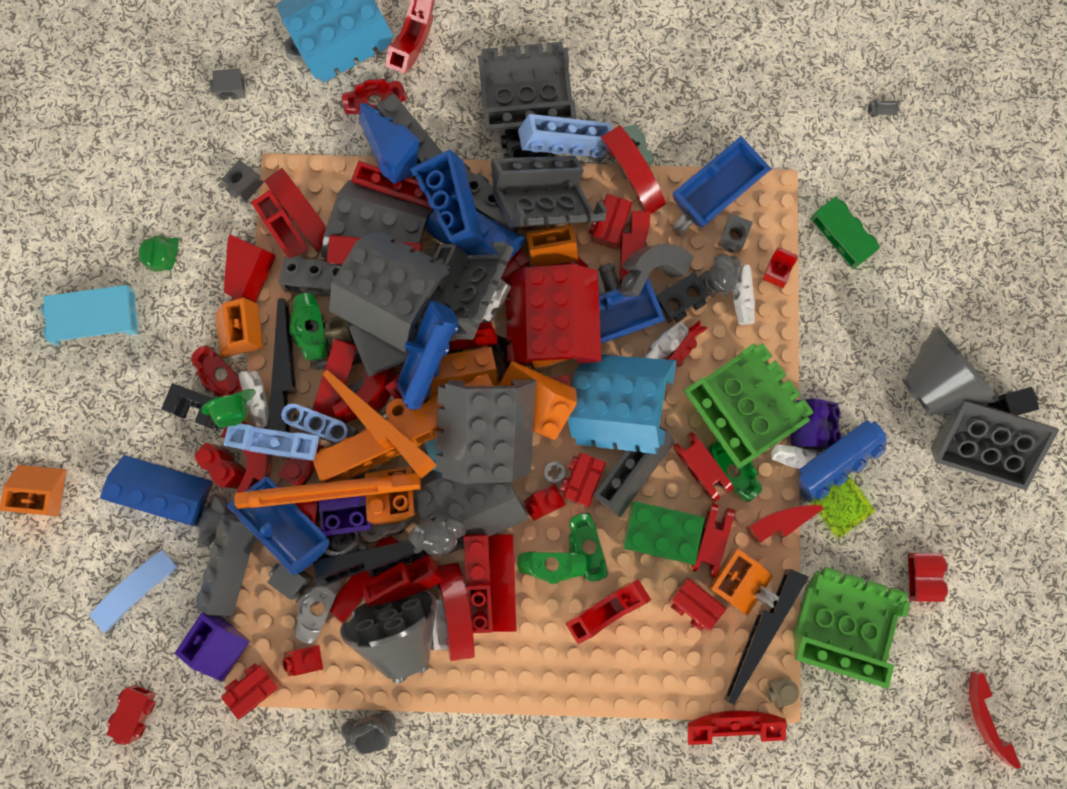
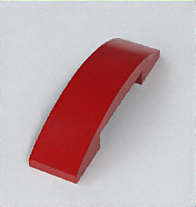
(635, 169)
(297, 207)
(456, 613)
(978, 692)
(736, 723)

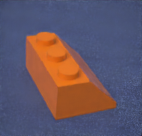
(465, 367)

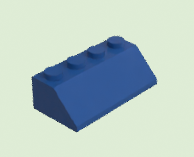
(157, 490)

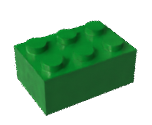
(663, 533)

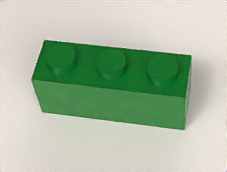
(845, 232)

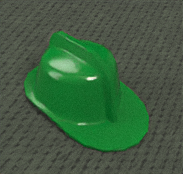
(158, 253)
(228, 409)

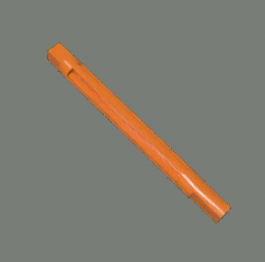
(328, 490)

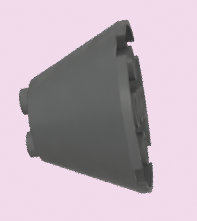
(945, 377)
(394, 635)

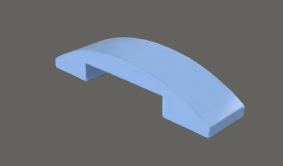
(272, 442)
(131, 590)

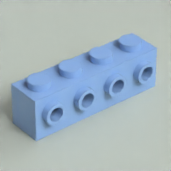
(563, 136)

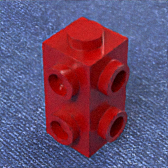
(128, 721)

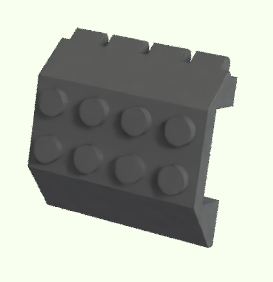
(525, 84)
(542, 191)
(365, 211)
(471, 285)
(386, 287)
(485, 431)
(479, 505)

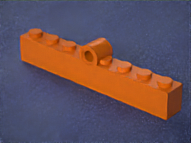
(363, 451)

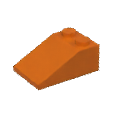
(552, 399)

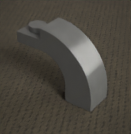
(667, 257)

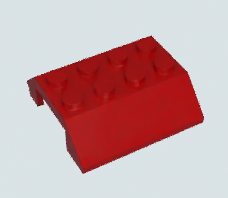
(553, 314)

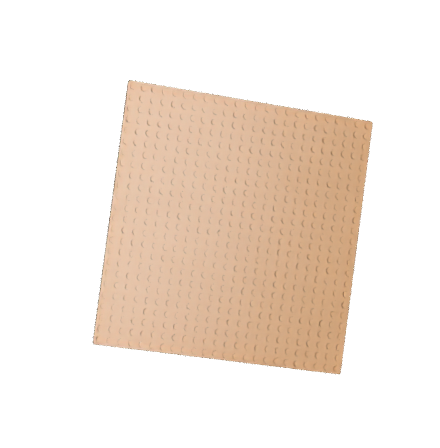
(648, 659)

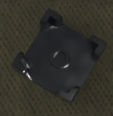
(179, 401)

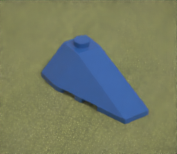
(391, 144)

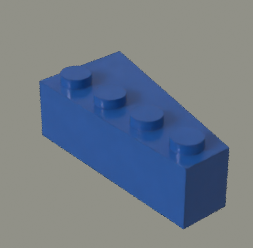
(450, 196)

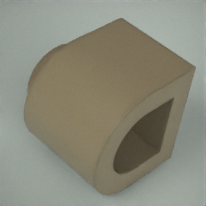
(337, 328)
(782, 692)

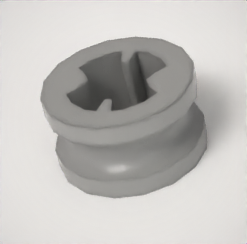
(682, 225)
(560, 476)
(766, 597)

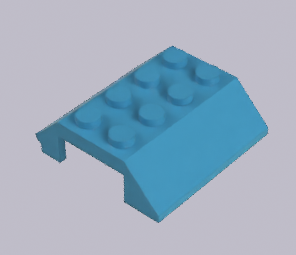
(334, 32)
(621, 402)

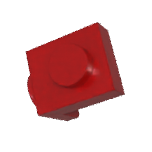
(780, 267)
(544, 502)
(302, 661)

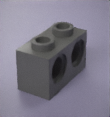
(289, 585)

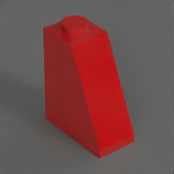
(246, 269)

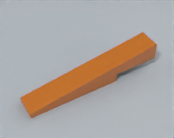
(382, 429)

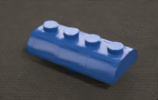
(720, 182)
(491, 231)
(628, 314)
(426, 354)
(840, 460)
(283, 531)

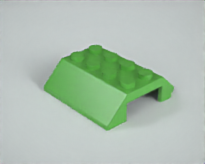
(749, 404)
(848, 626)

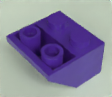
(822, 428)
(343, 515)
(212, 646)

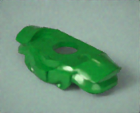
(311, 343)
(745, 483)
(583, 529)
(570, 565)

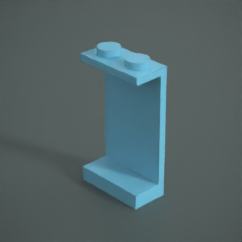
(89, 313)

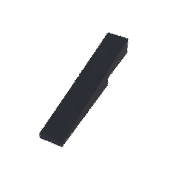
(283, 369)
(372, 561)
(764, 630)

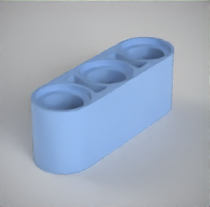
(305, 421)

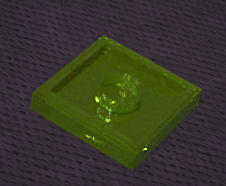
(844, 508)

